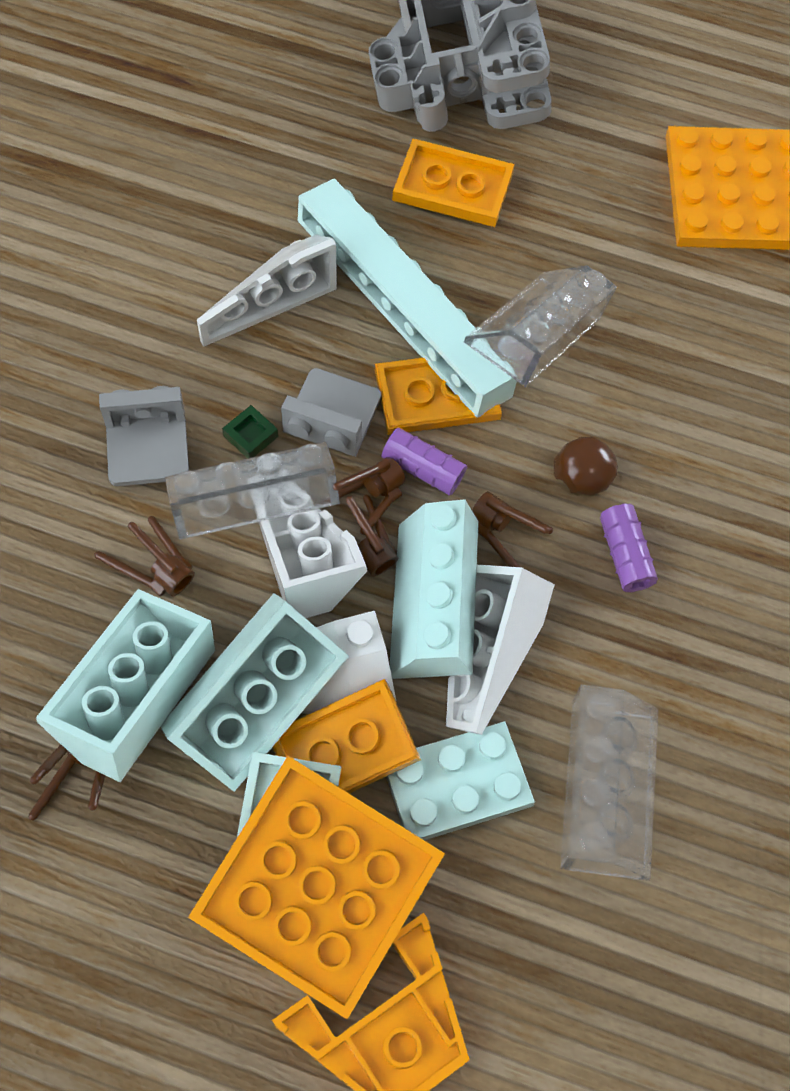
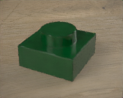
(250, 432)

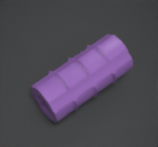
(424, 461)
(628, 548)

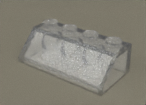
(542, 321)
(252, 490)
(610, 784)

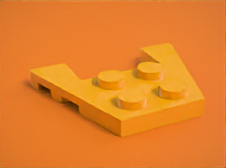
(401, 1044)

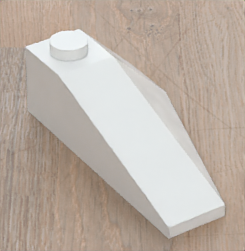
(282, 283)
(312, 560)
(507, 620)
(367, 660)

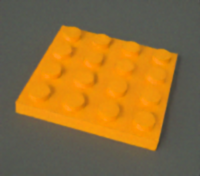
(730, 187)
(317, 886)

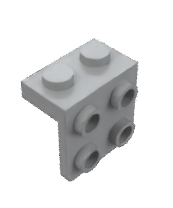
(331, 411)
(144, 435)

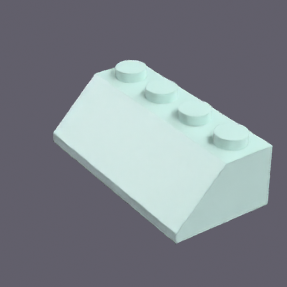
(435, 592)
(128, 683)
(253, 691)

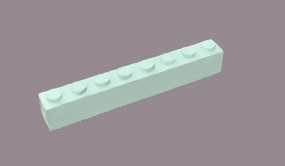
(404, 295)

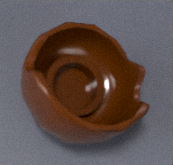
(586, 466)

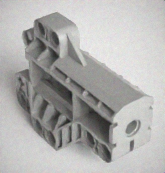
(503, 62)

